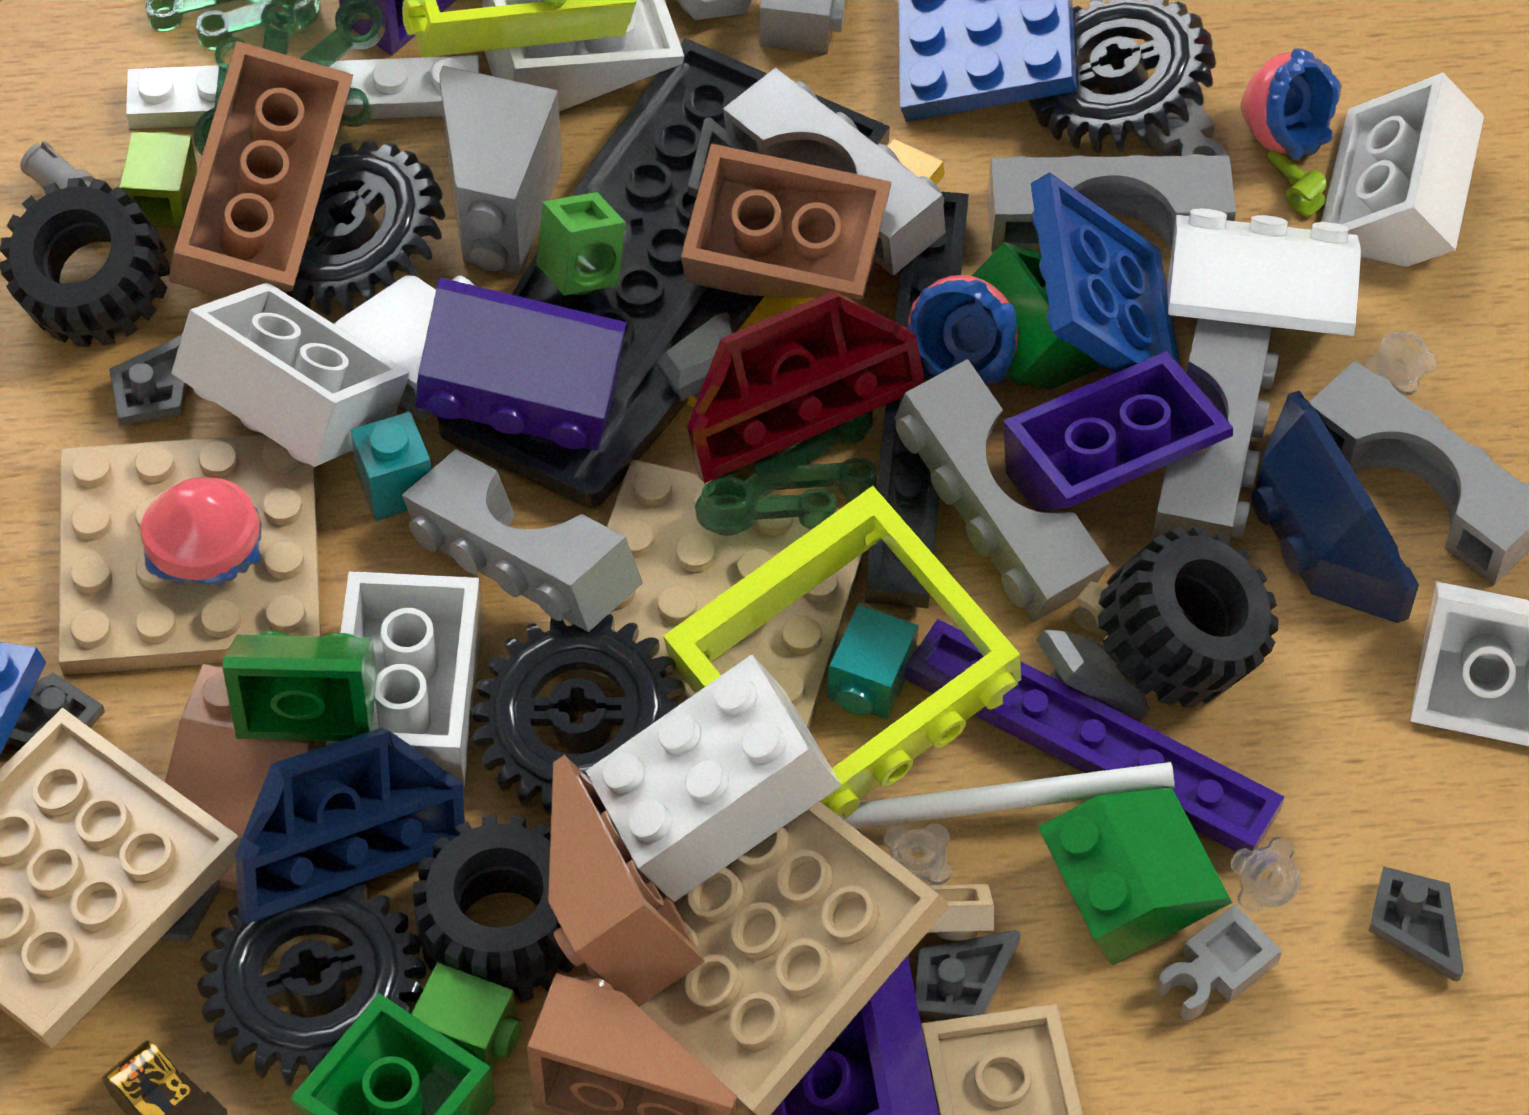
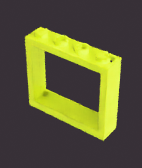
(512, 25)
(807, 565)

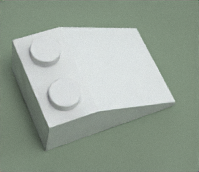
(593, 66)

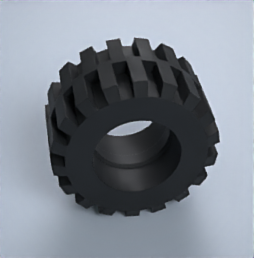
(54, 231)
(1158, 640)
(478, 865)

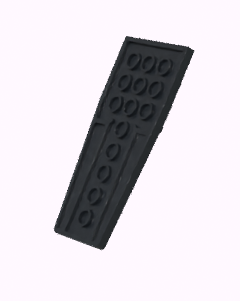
(645, 180)

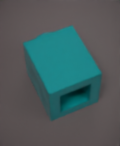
(389, 462)
(871, 662)

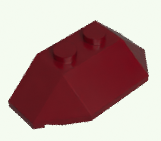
(798, 380)

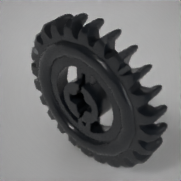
(1119, 69)
(351, 246)
(516, 709)
(319, 1017)

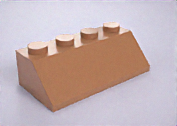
(260, 173)

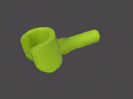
(1306, 191)

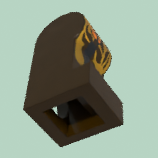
(152, 1085)

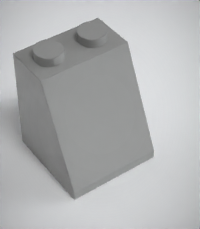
(500, 162)

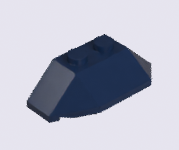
(1328, 519)
(342, 821)

